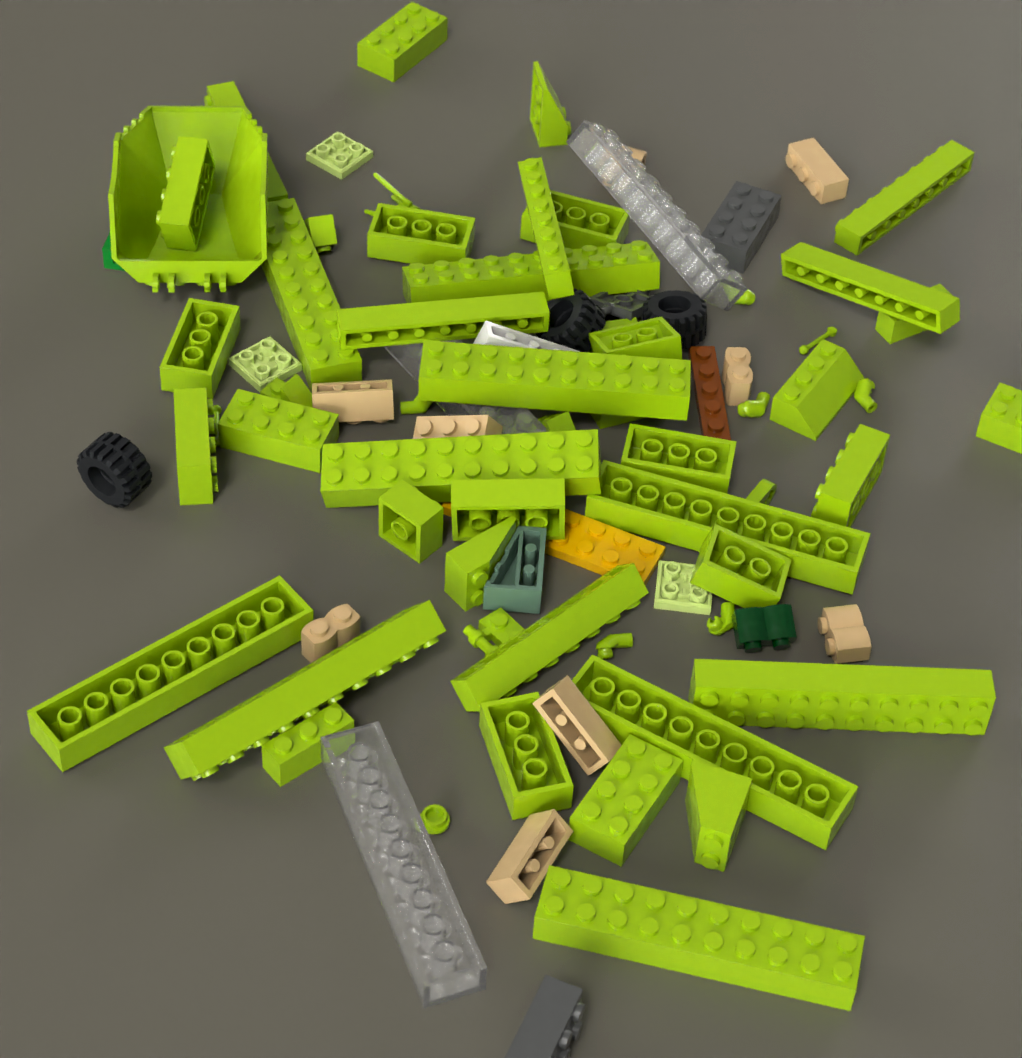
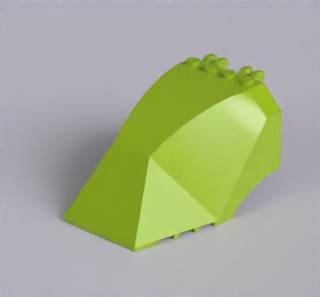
(236, 213)

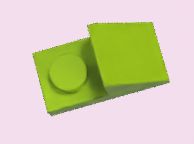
(293, 390)

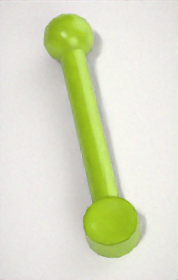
(831, 331)
(216, 411)

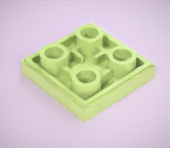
(339, 155)
(264, 363)
(677, 593)

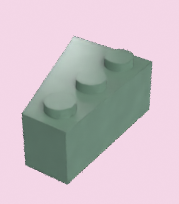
(519, 574)

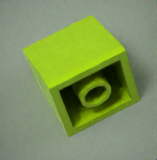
(715, 812)

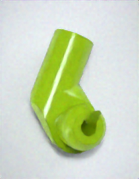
(862, 393)
(754, 408)

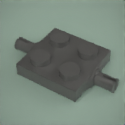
(623, 304)

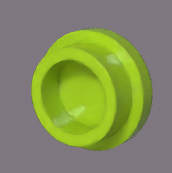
(435, 819)

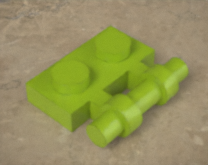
(496, 627)

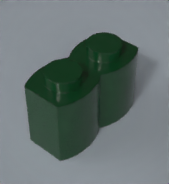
(764, 627)

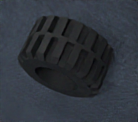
(682, 311)
(572, 320)
(114, 469)

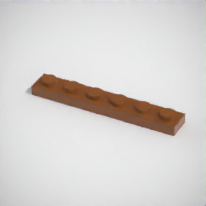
(708, 392)

